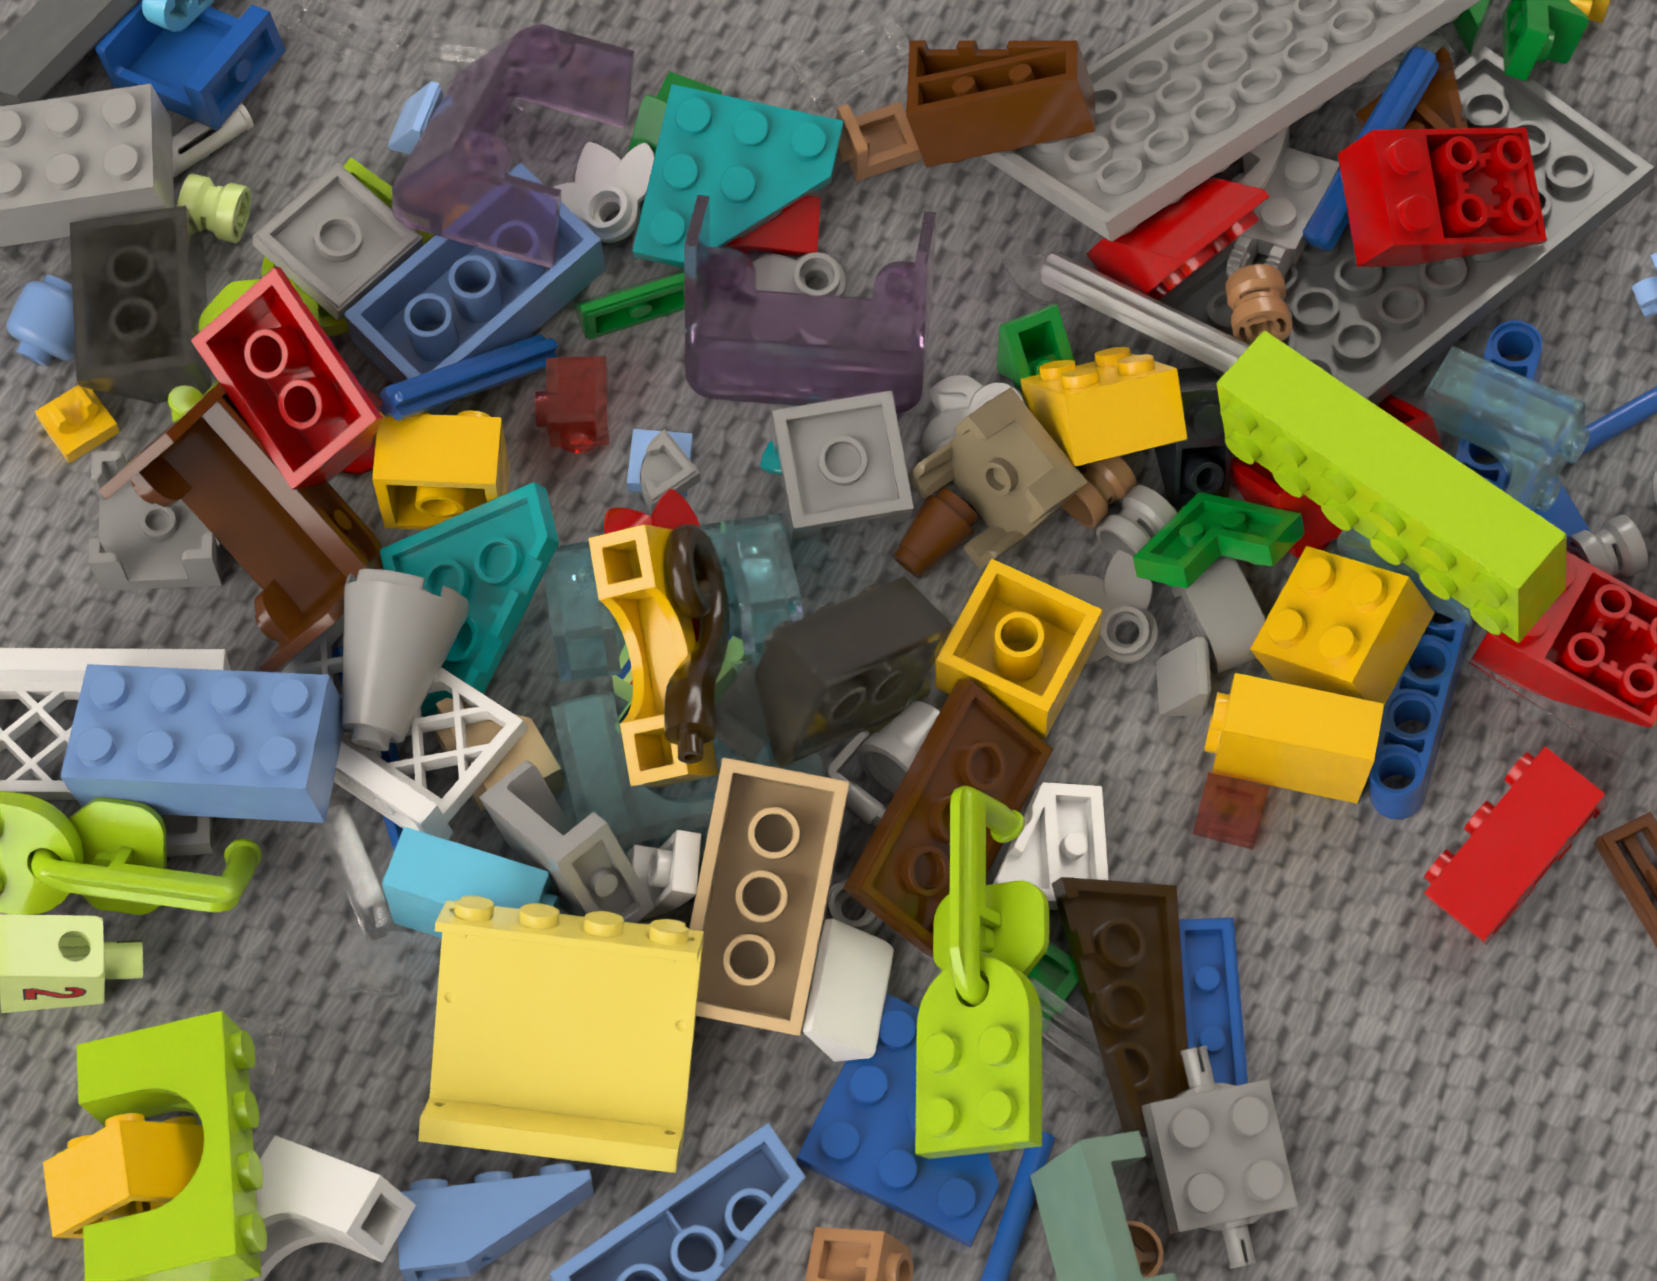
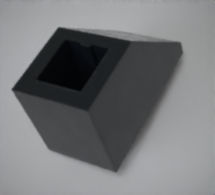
(1202, 459)

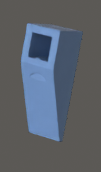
(473, 1224)

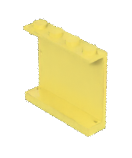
(563, 1034)

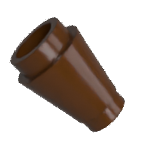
(935, 532)

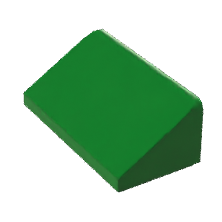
(631, 305)

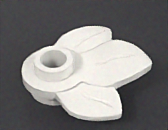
(609, 185)

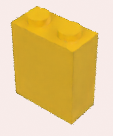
(1294, 737)

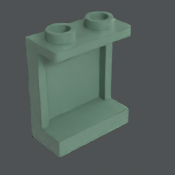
(1085, 1210)

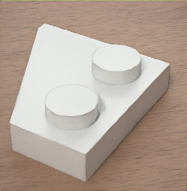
(1059, 838)

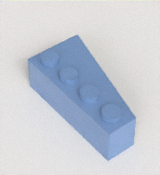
(700, 1223)

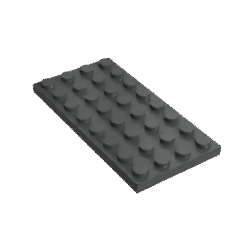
(1391, 321)

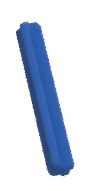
(1390, 113)
(467, 377)

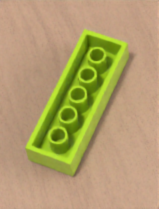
(1392, 488)

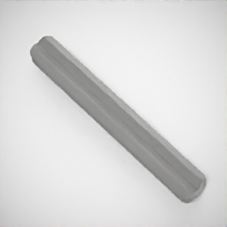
(1141, 312)

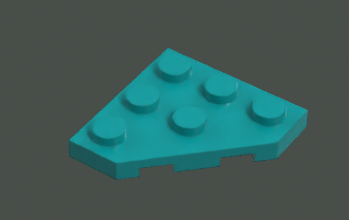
(738, 153)
(493, 561)

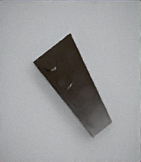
(1132, 983)

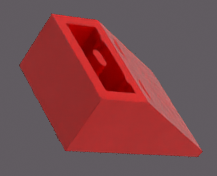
(1440, 194)
(1179, 237)
(1602, 643)

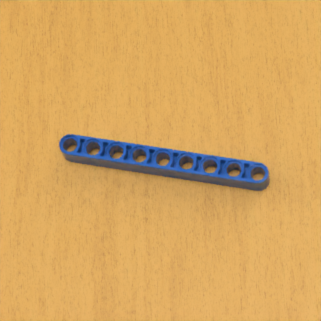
(1441, 644)

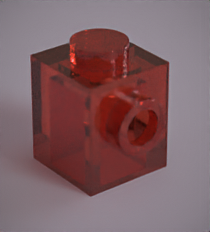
(575, 403)

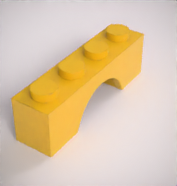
(658, 638)

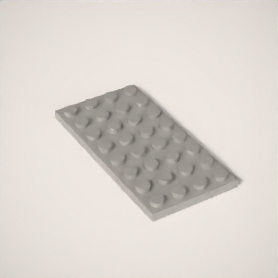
(1207, 93)

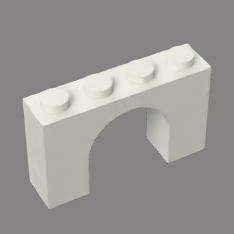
(325, 1200)

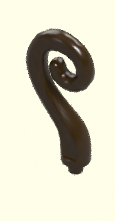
(699, 593)

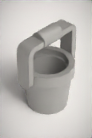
(884, 758)

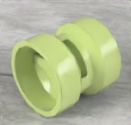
(216, 208)

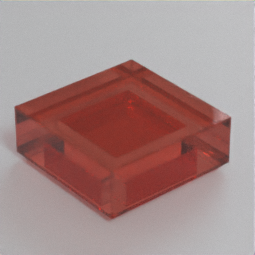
(1230, 810)

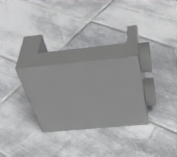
(583, 861)

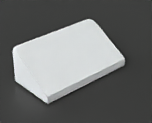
(847, 992)

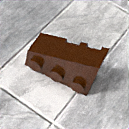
(996, 99)

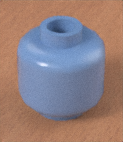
(44, 321)

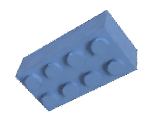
(468, 300)
(206, 741)

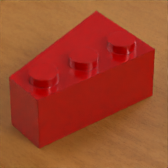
(1513, 843)

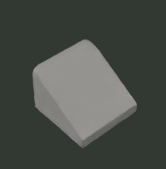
(1184, 679)

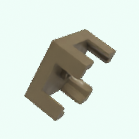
(1004, 470)

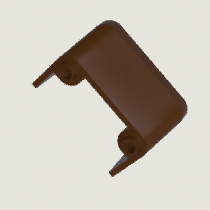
(286, 539)

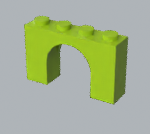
(214, 1222)

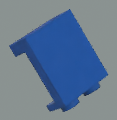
(196, 70)

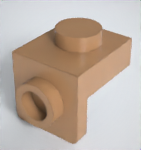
(876, 141)

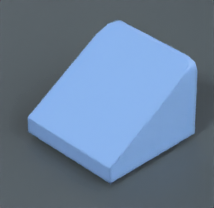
(415, 118)

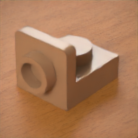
(858, 1256)

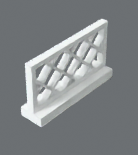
(58, 676)
(386, 784)

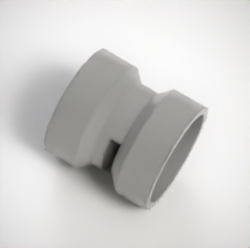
(1139, 520)
(1613, 549)

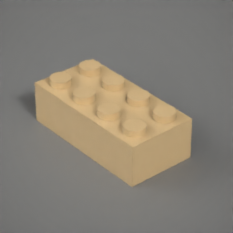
(765, 892)

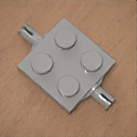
(1219, 1156)

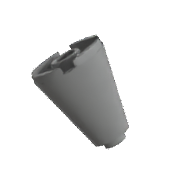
(392, 651)

